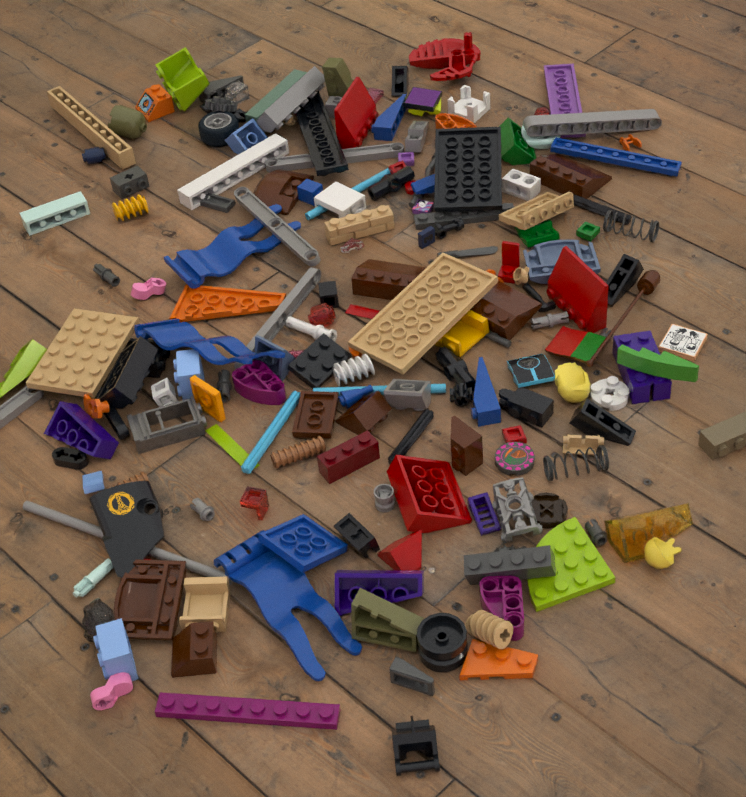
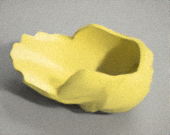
(572, 382)

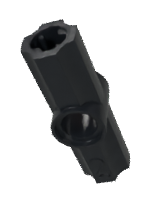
(385, 186)
(454, 368)

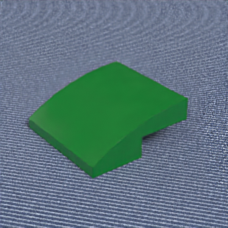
(538, 234)

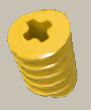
(130, 207)

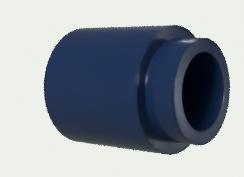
(93, 155)

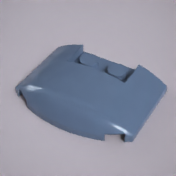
(545, 255)

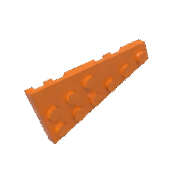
(219, 302)

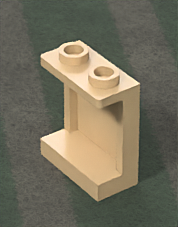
(206, 601)

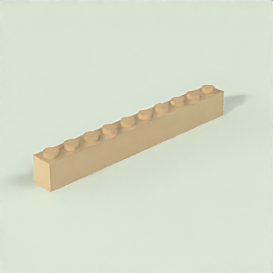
(91, 127)

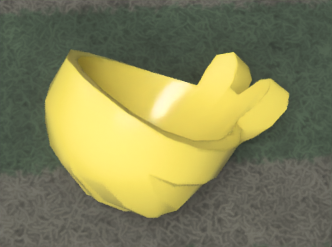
(660, 553)

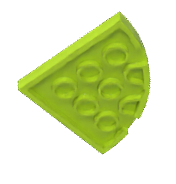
(577, 565)

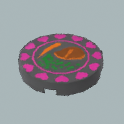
(514, 458)

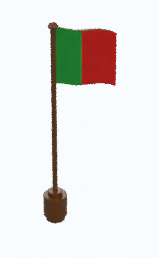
(587, 345)

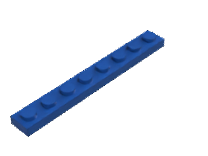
(616, 156)

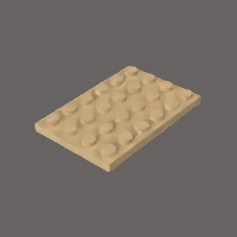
(83, 353)

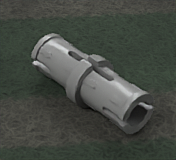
(549, 320)

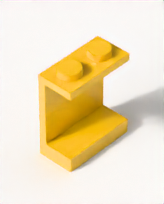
(465, 333)

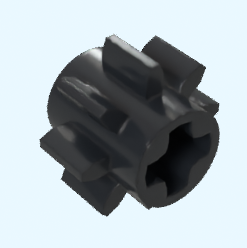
(461, 394)

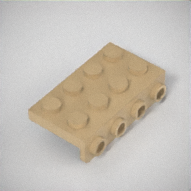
(537, 210)

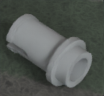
(204, 511)

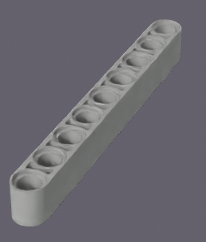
(591, 122)

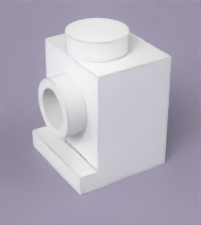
(164, 393)

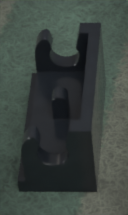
(357, 535)

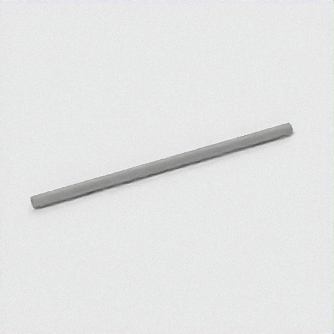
(96, 531)

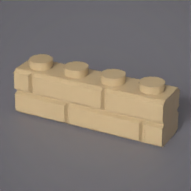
(359, 225)

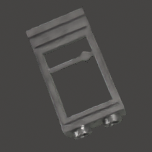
(147, 440)

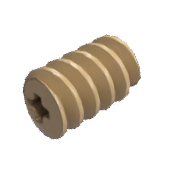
(490, 629)

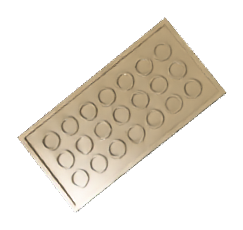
(423, 312)

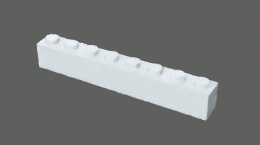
(232, 171)

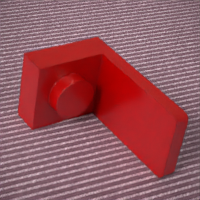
(510, 261)

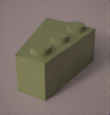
(336, 76)
(383, 622)

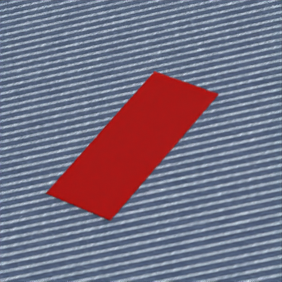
(362, 311)

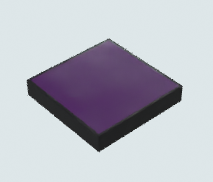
(423, 99)

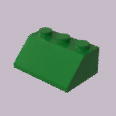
(513, 146)

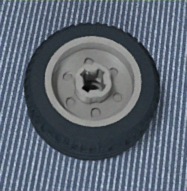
(217, 127)

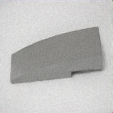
(416, 136)

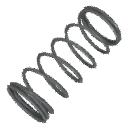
(652, 226)
(547, 460)

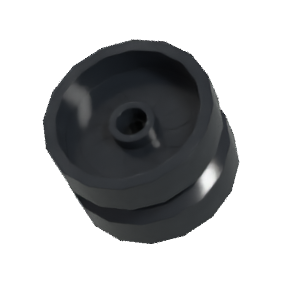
(442, 642)

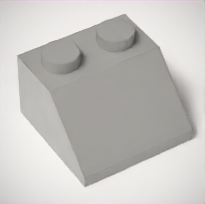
(408, 394)

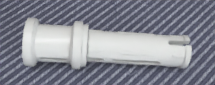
(310, 329)

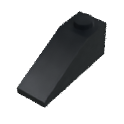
(623, 278)
(596, 421)

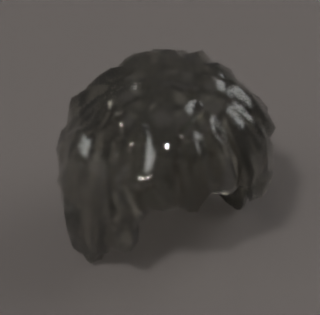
(95, 614)

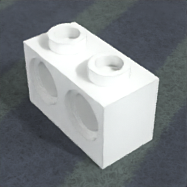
(521, 185)

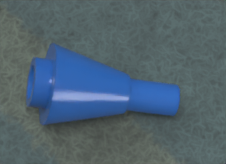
(350, 397)

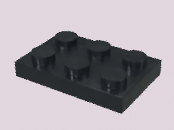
(316, 362)

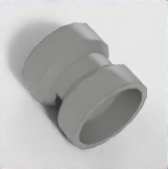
(384, 498)

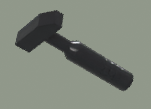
(545, 306)

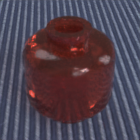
(322, 315)

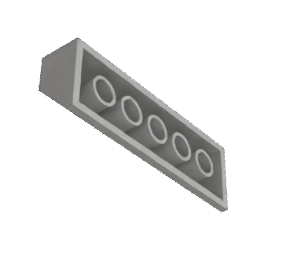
(291, 100)

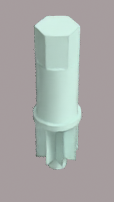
(89, 581)

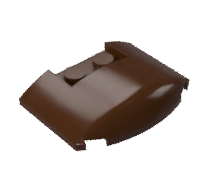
(280, 188)
(151, 599)

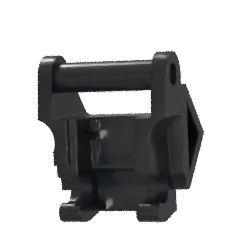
(415, 737)

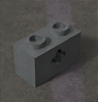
(129, 182)

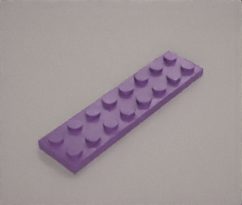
(562, 91)

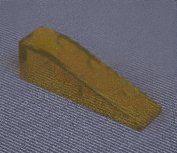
(632, 532)

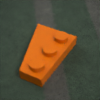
(489, 661)

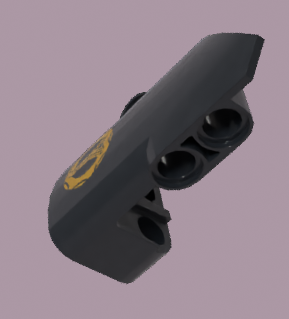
(126, 524)

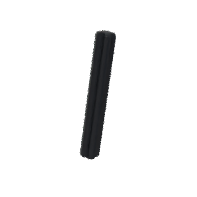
(599, 208)
(412, 435)

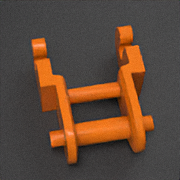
(635, 141)

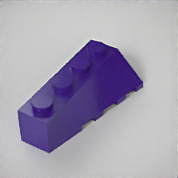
(80, 431)
(387, 584)

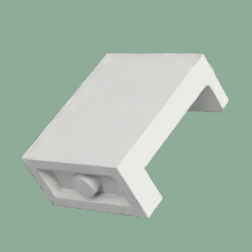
(341, 200)

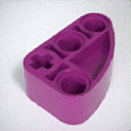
(259, 384)
(504, 599)

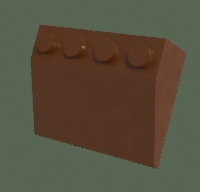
(568, 175)
(383, 278)
(506, 309)

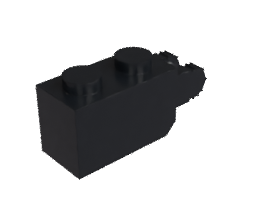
(527, 405)

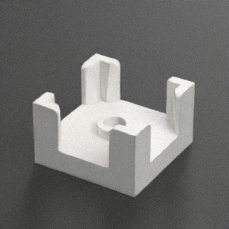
(469, 107)

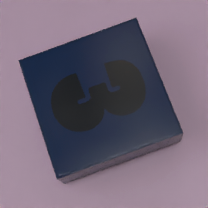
(426, 237)

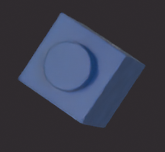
(308, 190)

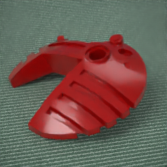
(448, 54)

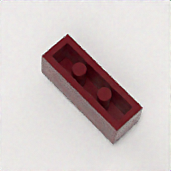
(348, 457)

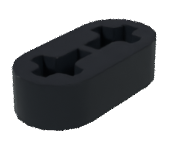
(70, 458)

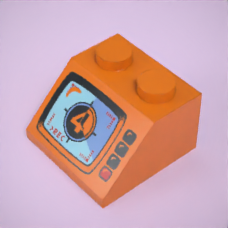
(155, 103)

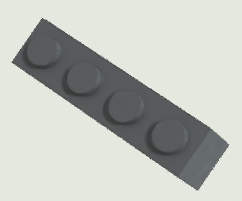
(522, 563)

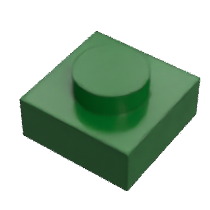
(588, 231)

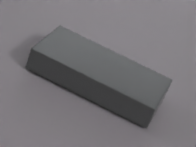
(218, 203)

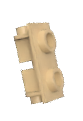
(574, 442)

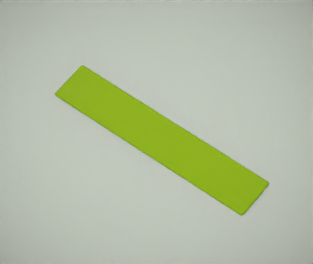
(228, 444)

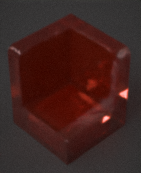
(255, 499)

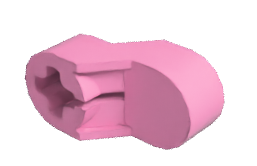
(145, 290)
(116, 686)

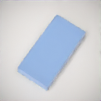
(93, 482)

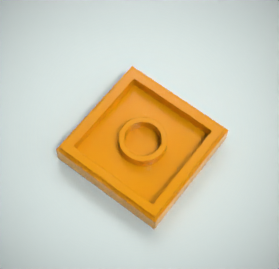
(208, 397)

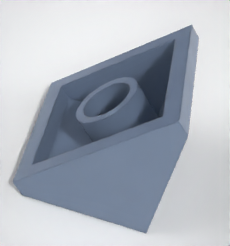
(277, 365)

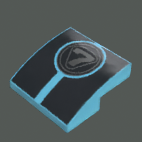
(531, 370)

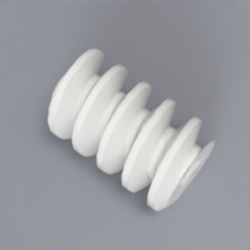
(353, 368)

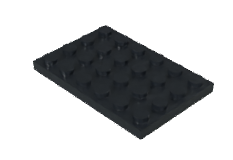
(468, 169)

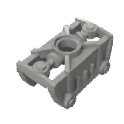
(501, 505)

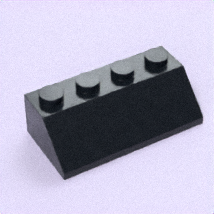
(128, 374)

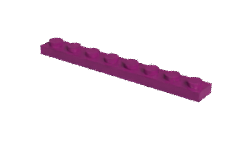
(248, 710)

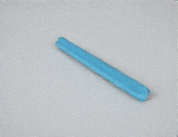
(270, 433)

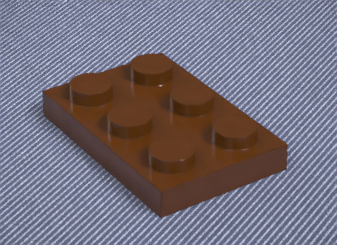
(315, 414)

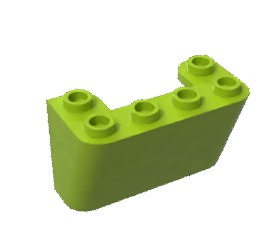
(182, 78)

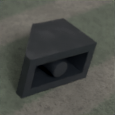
(400, 80)

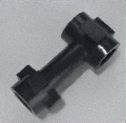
(441, 231)

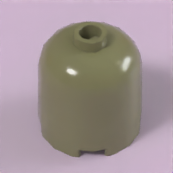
(127, 122)

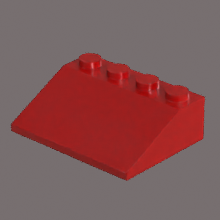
(354, 115)
(579, 292)
(427, 494)

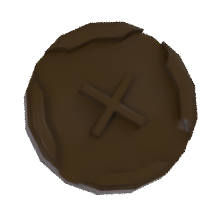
(549, 510)

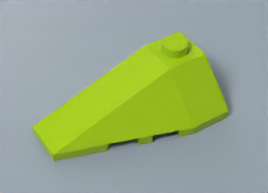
(22, 365)

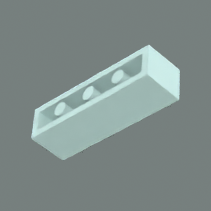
(54, 213)

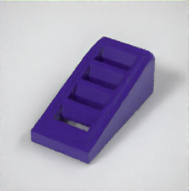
(480, 500)

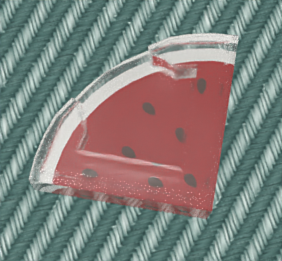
(351, 245)

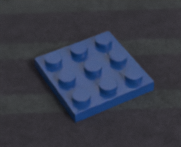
(303, 543)

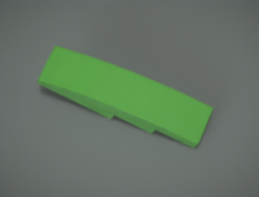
(662, 365)

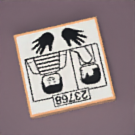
(683, 342)

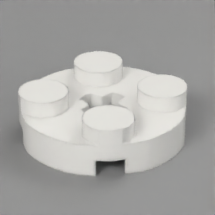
(612, 385)

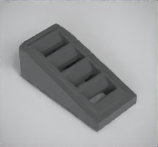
(410, 677)

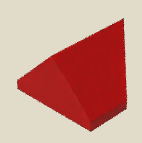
(404, 553)

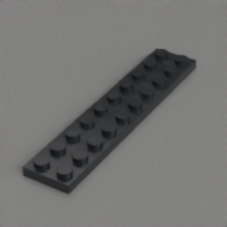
(321, 138)

